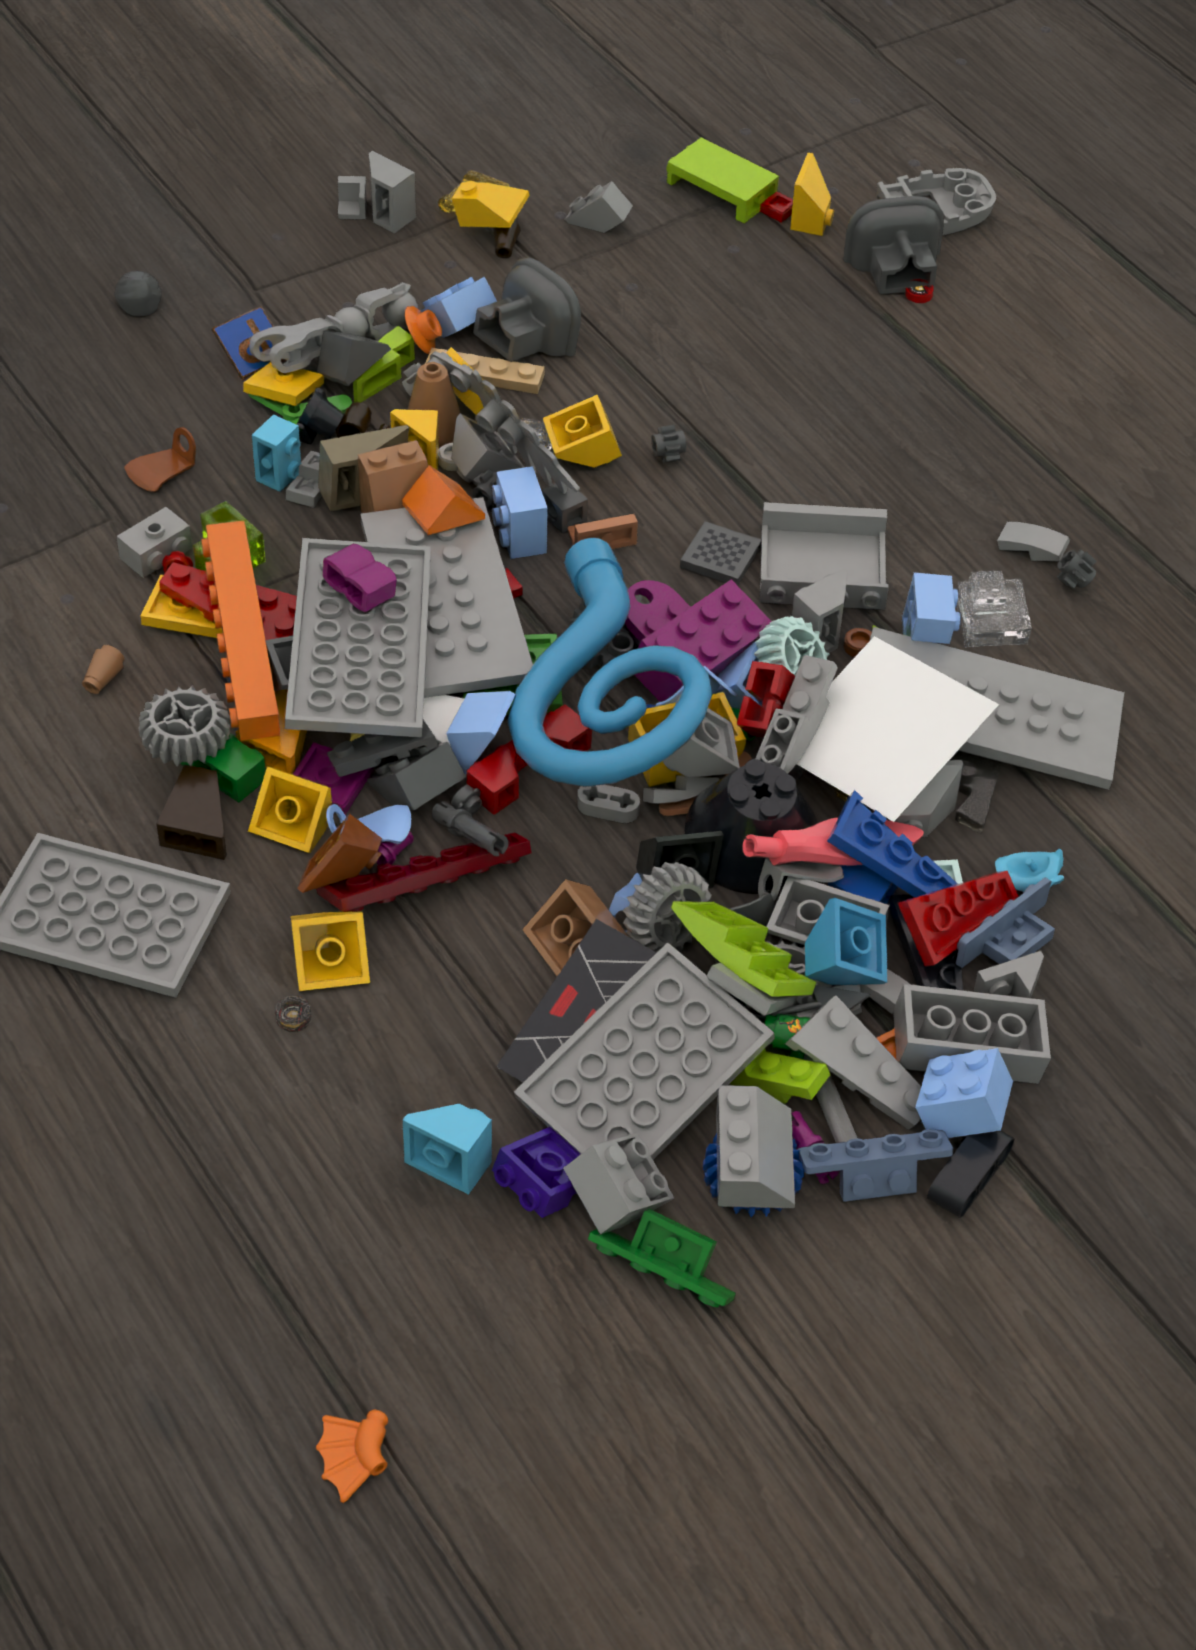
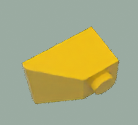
(811, 200)
(488, 204)
(330, 950)

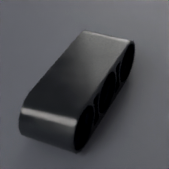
(969, 1171)

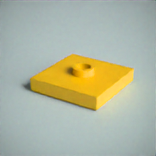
(283, 387)

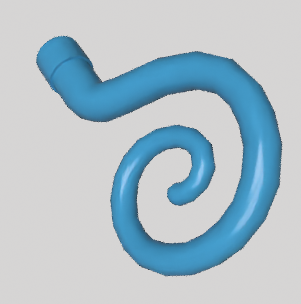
(601, 585)

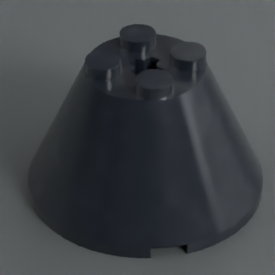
(747, 802)

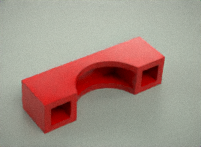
(498, 772)

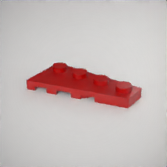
(945, 915)

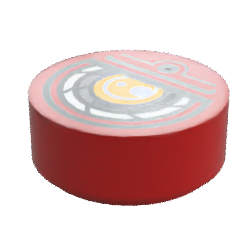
(921, 293)

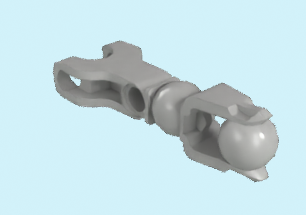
(303, 341)

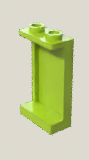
(724, 176)

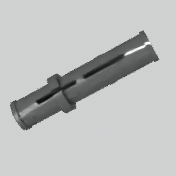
(462, 824)

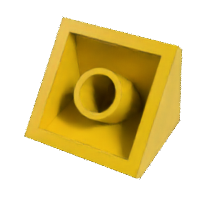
(423, 428)
(291, 810)

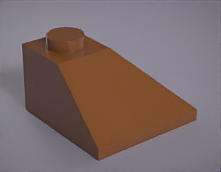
(342, 855)

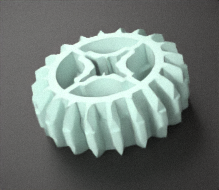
(787, 642)

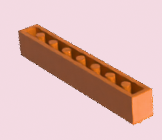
(242, 631)

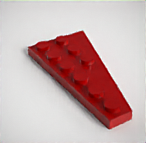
(191, 589)

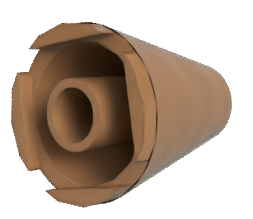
(435, 392)

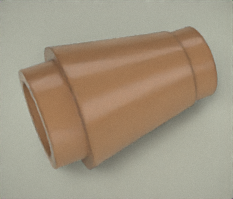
(103, 668)

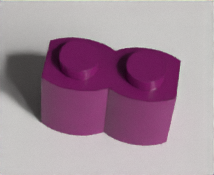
(359, 577)

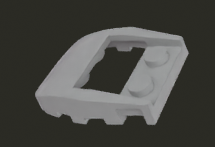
(960, 194)

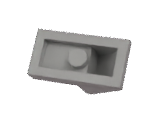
(1012, 977)

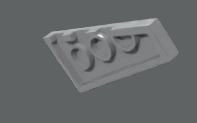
(860, 1060)

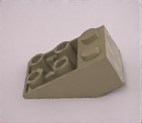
(339, 463)

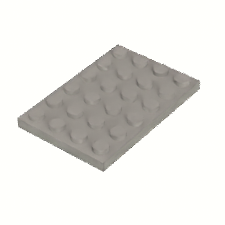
(108, 914)
(646, 1058)

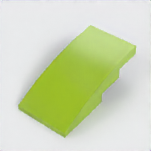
(742, 948)

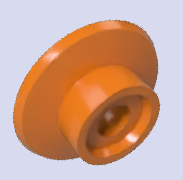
(423, 327)

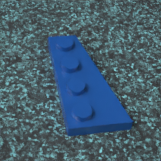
(881, 850)

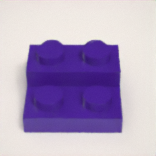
(536, 1171)

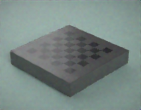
(720, 553)

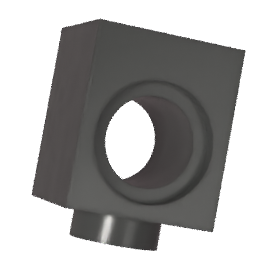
(566, 508)

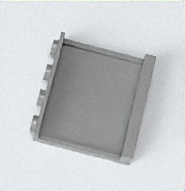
(813, 541)

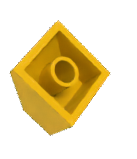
(583, 434)

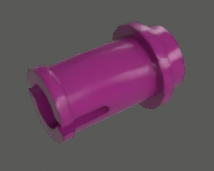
(390, 850)

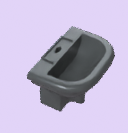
(896, 241)
(533, 315)

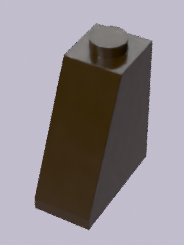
(194, 815)

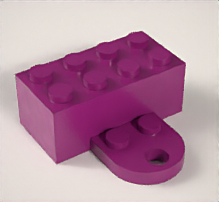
(711, 629)

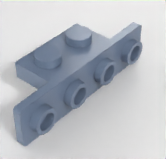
(1011, 931)
(878, 1164)

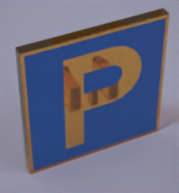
(235, 340)

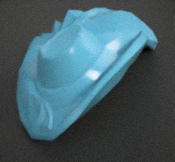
(1032, 867)

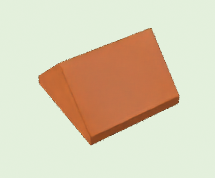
(440, 503)

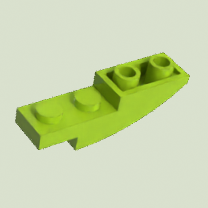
(784, 1076)

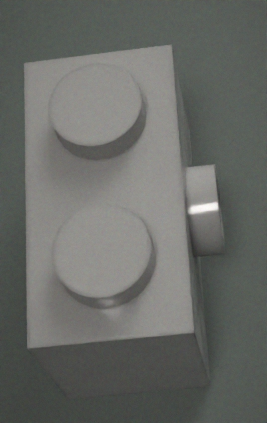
(152, 539)

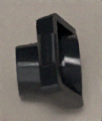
(318, 418)

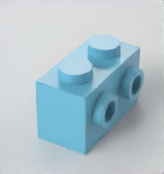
(276, 452)

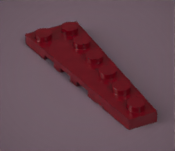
(422, 871)

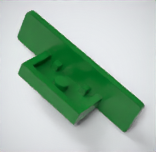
(670, 1252)

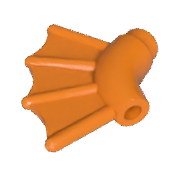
(352, 1451)

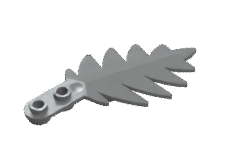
(503, 417)

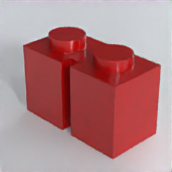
(767, 684)

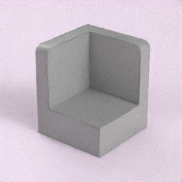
(352, 197)

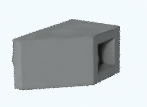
(600, 210)

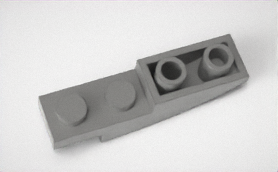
(801, 714)

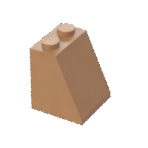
(389, 475)

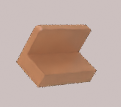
(615, 531)

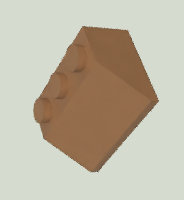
(565, 921)

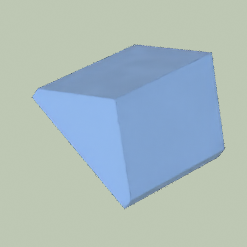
(477, 724)

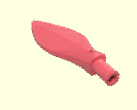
(812, 844)

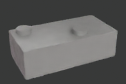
(956, 1022)

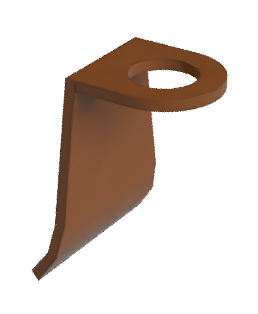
(157, 468)

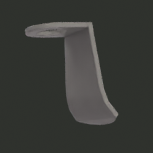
(803, 870)

